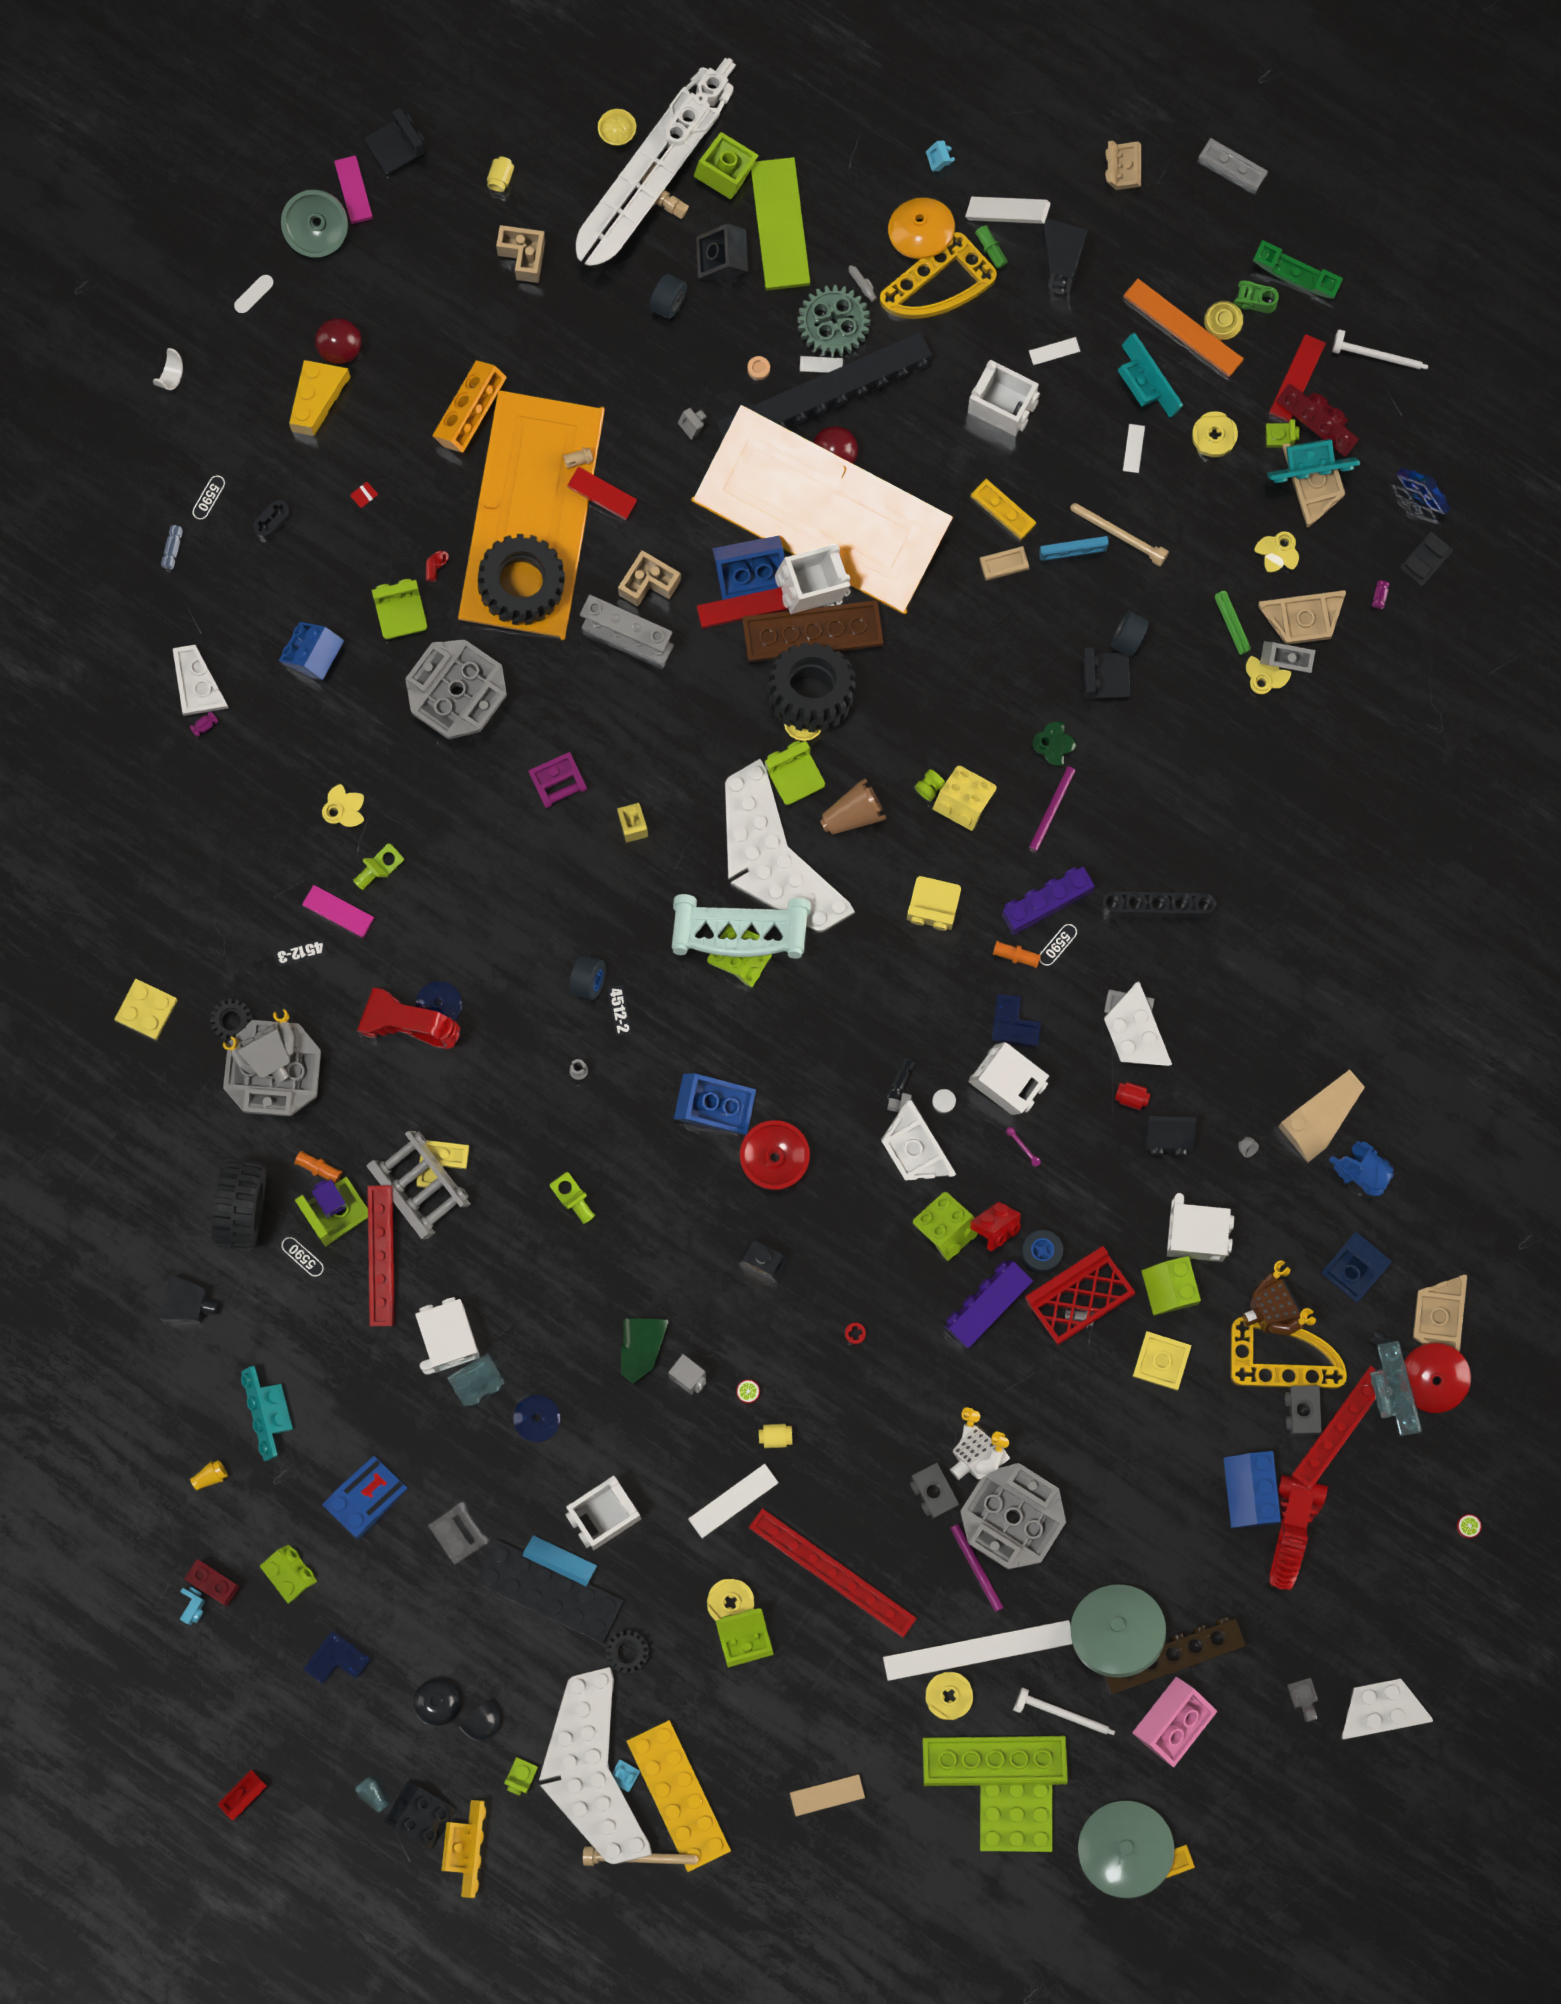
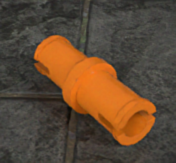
(1016, 954)
(318, 1167)

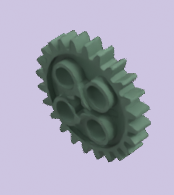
(828, 302)

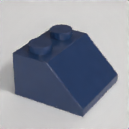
(1356, 1267)

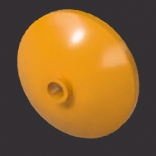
(922, 238)

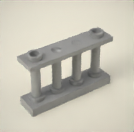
(626, 630)
(410, 1206)

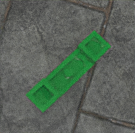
(1295, 272)

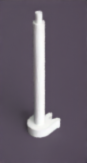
(1339, 344)
(1024, 1698)

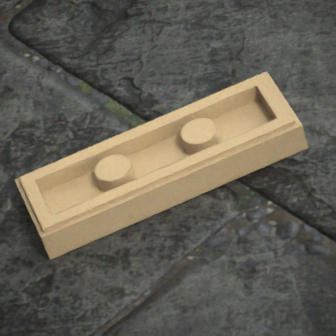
(827, 1795)

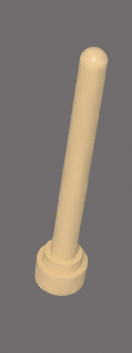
(1157, 554)
(592, 1856)

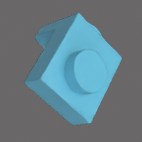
(193, 1611)

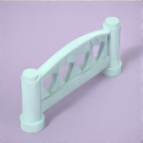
(691, 919)

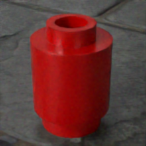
(1132, 1095)

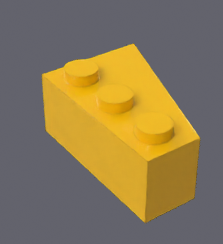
(315, 394)

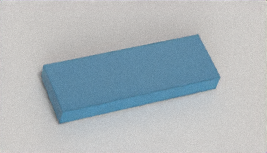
(1073, 548)
(559, 1560)

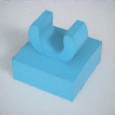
(939, 156)
(625, 1775)

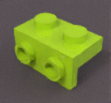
(288, 1573)

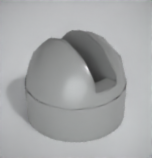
(1248, 1146)

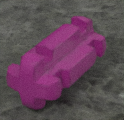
(1380, 594)
(203, 724)

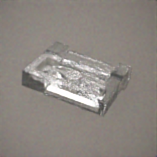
(452, 1538)

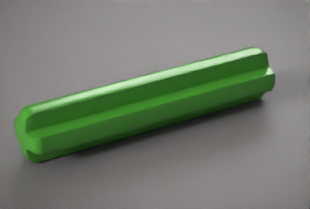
(1232, 622)

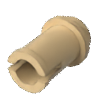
(577, 458)

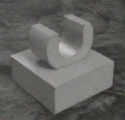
(692, 422)
(896, 1105)

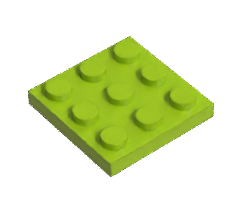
(1016, 1818)

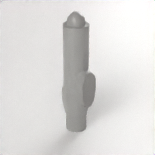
(864, 284)

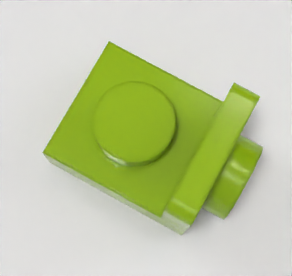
(1281, 433)
(520, 1776)

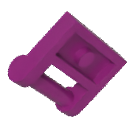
(553, 773)

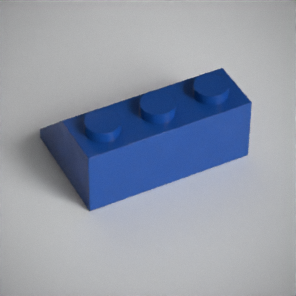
(748, 566)
(1252, 1489)

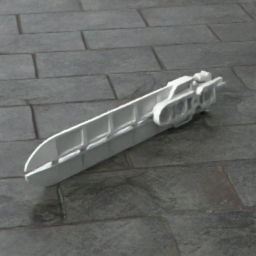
(683, 106)

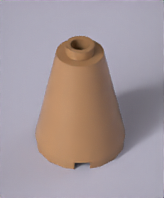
(853, 810)

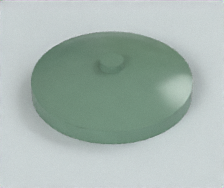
(1118, 1631)
(1126, 1849)

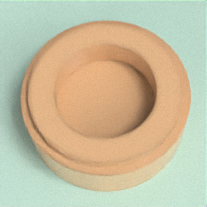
(758, 368)

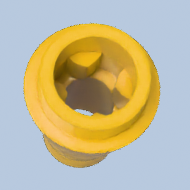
(209, 1475)

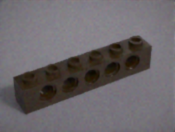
(1231, 1641)

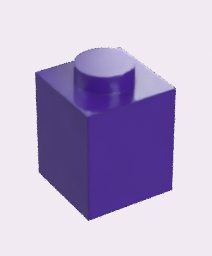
(328, 1198)

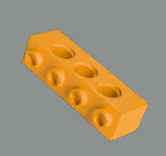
(469, 406)

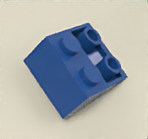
(311, 650)

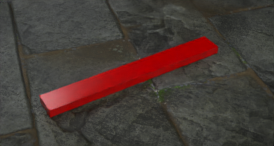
(832, 1573)

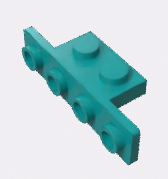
(1146, 378)
(1311, 458)
(268, 1411)

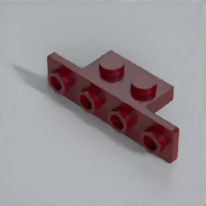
(1319, 417)

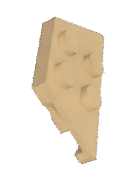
(1317, 493)
(1304, 617)
(1440, 1313)

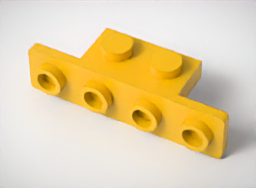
(463, 1848)

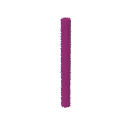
(1052, 808)
(976, 1567)

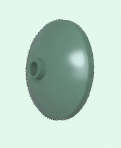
(301, 230)

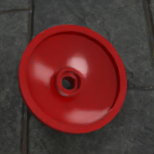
(770, 1139)
(1441, 1361)

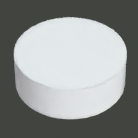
(944, 1101)

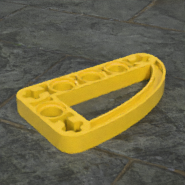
(935, 268)
(1276, 1370)

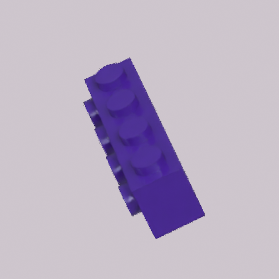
(1048, 900)
(988, 1303)

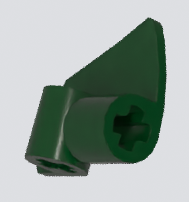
(640, 1346)

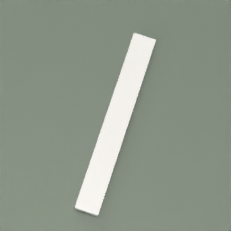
(977, 1650)

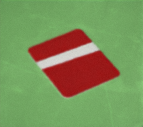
(364, 494)

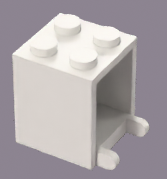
(999, 395)
(812, 579)
(1005, 1075)
(1199, 1231)
(446, 1336)
(608, 1510)

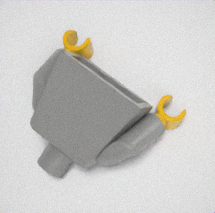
(266, 1050)

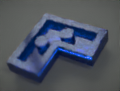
(1426, 487)
(1008, 1026)
(335, 1652)

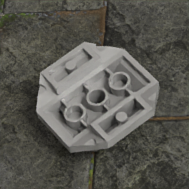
(451, 666)
(266, 1095)
(1019, 1491)

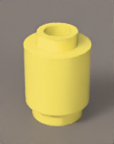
(500, 174)
(775, 1435)

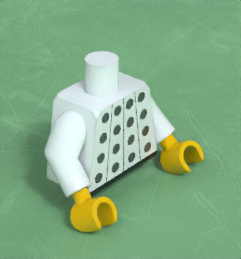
(977, 1449)

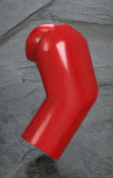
(435, 562)

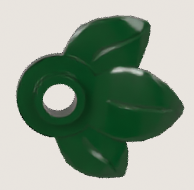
(1057, 743)

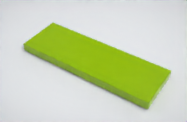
(780, 224)
(994, 1761)

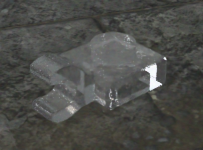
(1304, 1695)

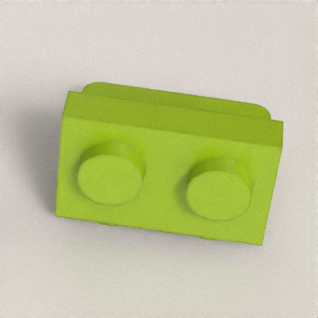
(399, 609)
(794, 772)
(745, 968)
(946, 1225)
(744, 1637)

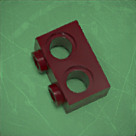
(212, 1582)

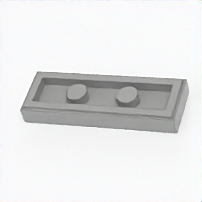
(1233, 164)

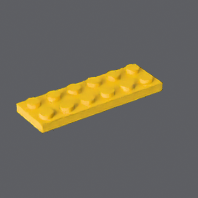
(678, 1794)

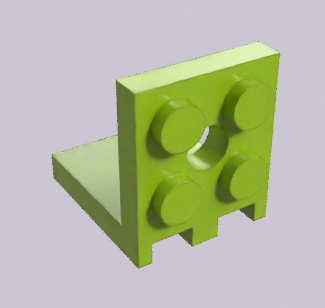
(337, 1225)

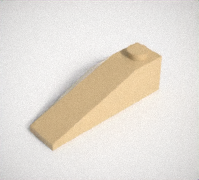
(1319, 1119)

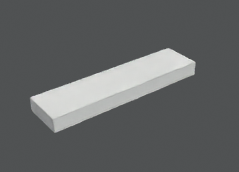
(1008, 210)
(733, 1501)

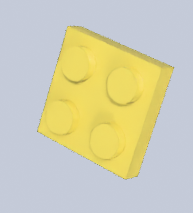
(146, 1009)
(1161, 1361)

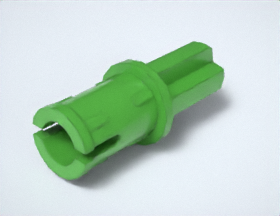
(991, 246)

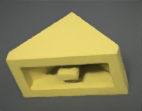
(632, 822)

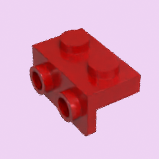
(997, 1224)

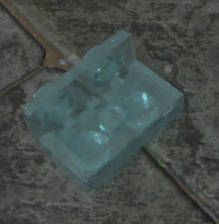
(476, 1380)

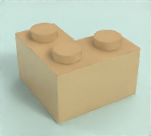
(524, 245)
(646, 574)

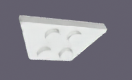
(1135, 1030)
(914, 1146)
(1382, 1709)

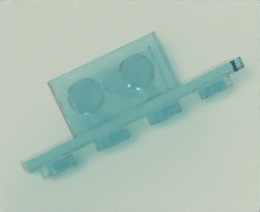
(1394, 1389)

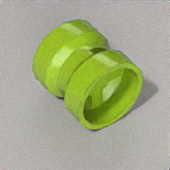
(930, 785)

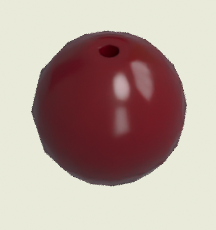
(338, 341)
(838, 441)

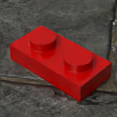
(241, 1795)

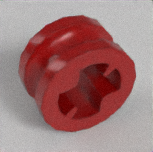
(849, 1329)

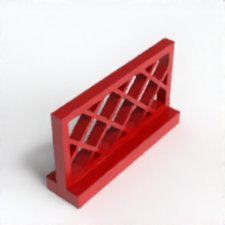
(1070, 1278)

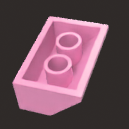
(1174, 1721)

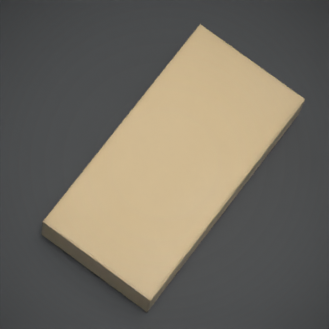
(1004, 563)

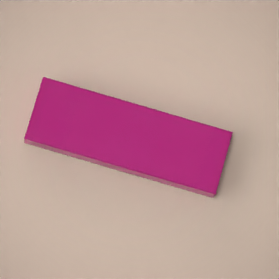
(353, 189)
(338, 911)

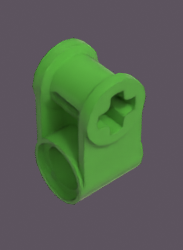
(1254, 297)

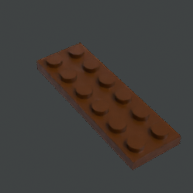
(838, 626)

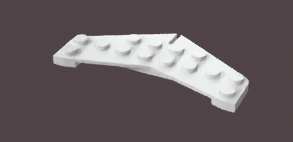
(760, 846)
(587, 1786)

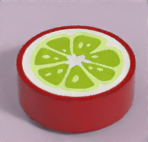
(748, 1391)
(1469, 1526)

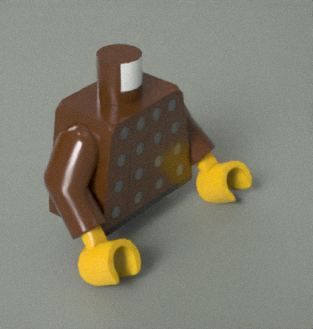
(1275, 1306)

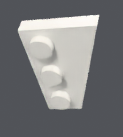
(195, 683)

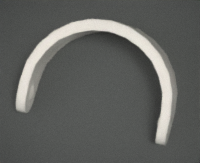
(172, 371)

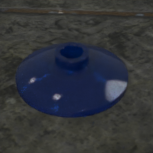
(441, 990)
(540, 1430)

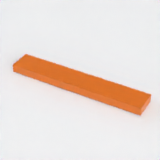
(1183, 328)

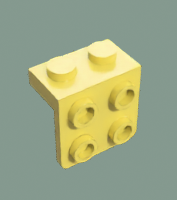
(964, 797)
(934, 903)

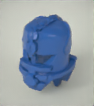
(1367, 1169)

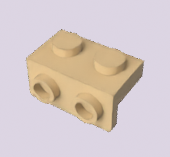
(1123, 165)

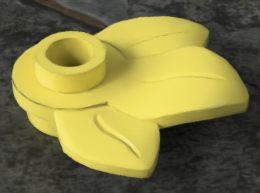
(1277, 555)
(1269, 674)
(346, 805)

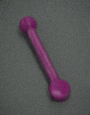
(1035, 1161)

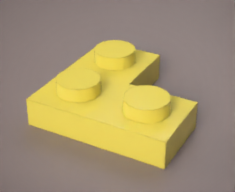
(448, 1155)

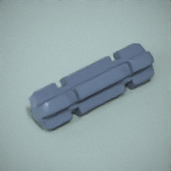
(171, 547)

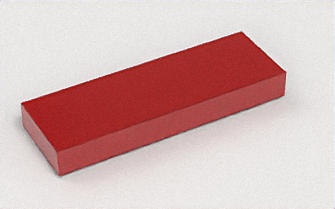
(601, 493)

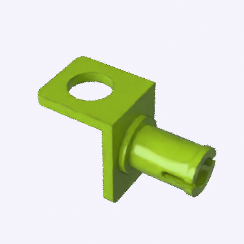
(377, 867)
(574, 1198)

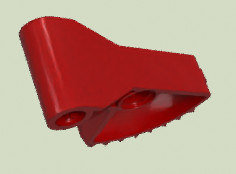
(386, 1015)
(1297, 1510)

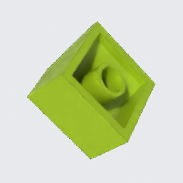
(725, 165)
(1171, 1286)

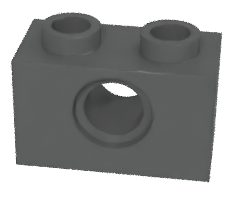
(1310, 1398)
(934, 1477)

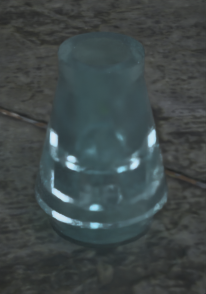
(370, 1792)

